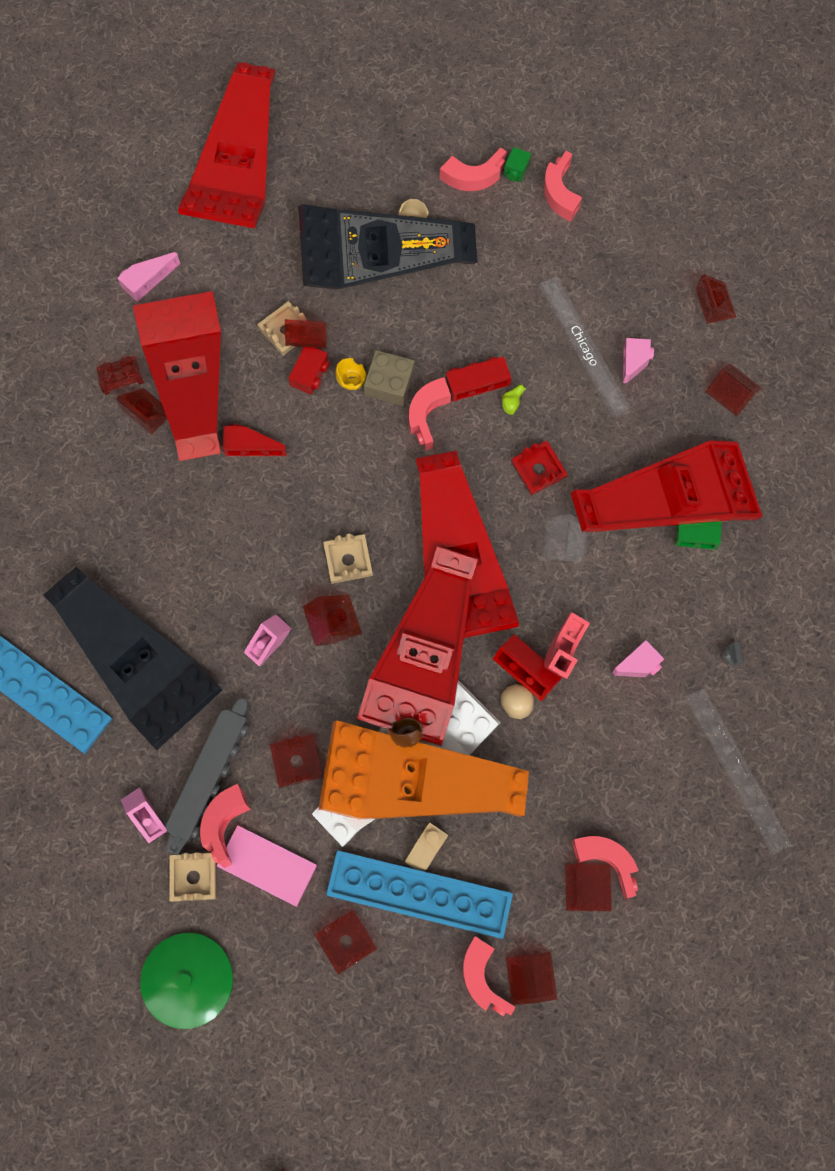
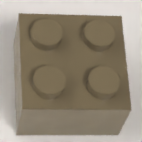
(389, 378)

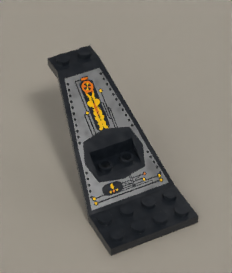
(340, 246)

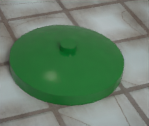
(186, 980)

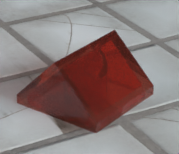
(714, 300)
(306, 333)
(733, 389)
(143, 409)
(531, 978)

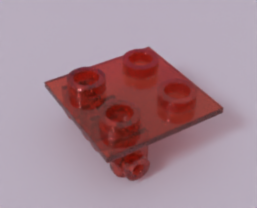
(588, 887)

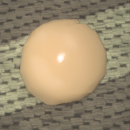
(413, 208)
(517, 701)

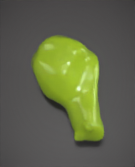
(511, 401)

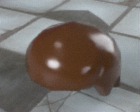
(406, 732)

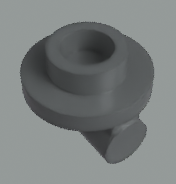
(733, 654)

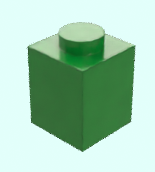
(517, 164)

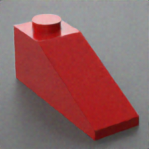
(246, 442)

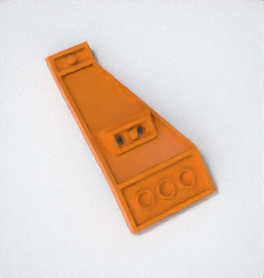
(369, 775)

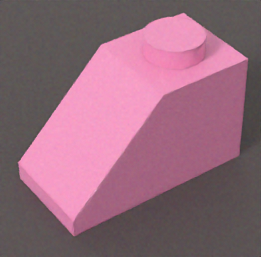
(636, 357)
(267, 639)
(640, 662)
(143, 815)

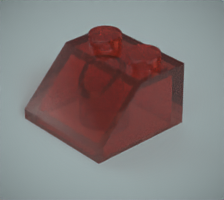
(331, 619)

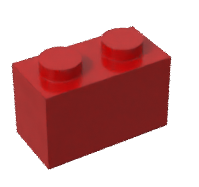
(309, 369)

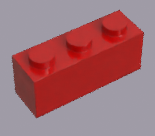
(478, 378)
(526, 667)

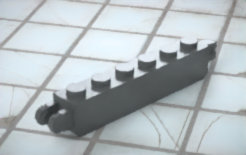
(206, 776)

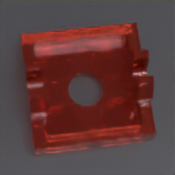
(129, 375)
(285, 750)
(329, 941)

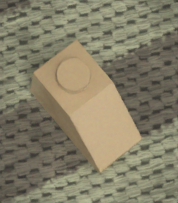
(426, 848)

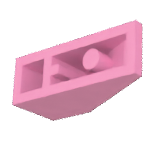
(144, 276)

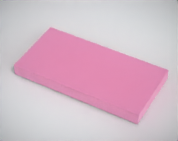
(268, 866)

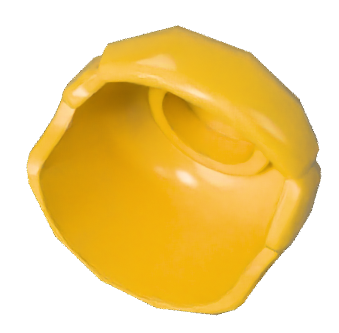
(348, 368)

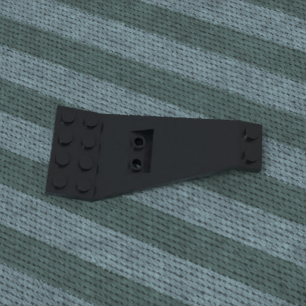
(153, 691)

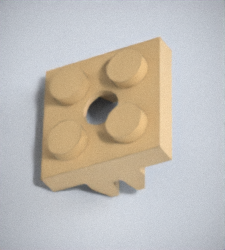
(272, 324)
(350, 545)
(180, 867)

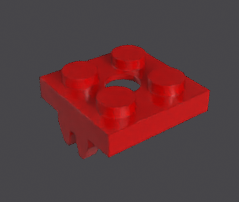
(543, 455)

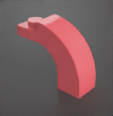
(473, 177)
(557, 195)
(426, 399)
(562, 648)
(217, 817)
(614, 854)
(473, 973)

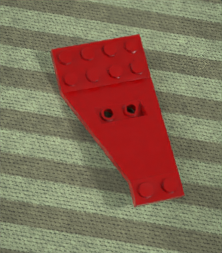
(233, 163)
(179, 334)
(686, 488)
(454, 523)
(433, 625)

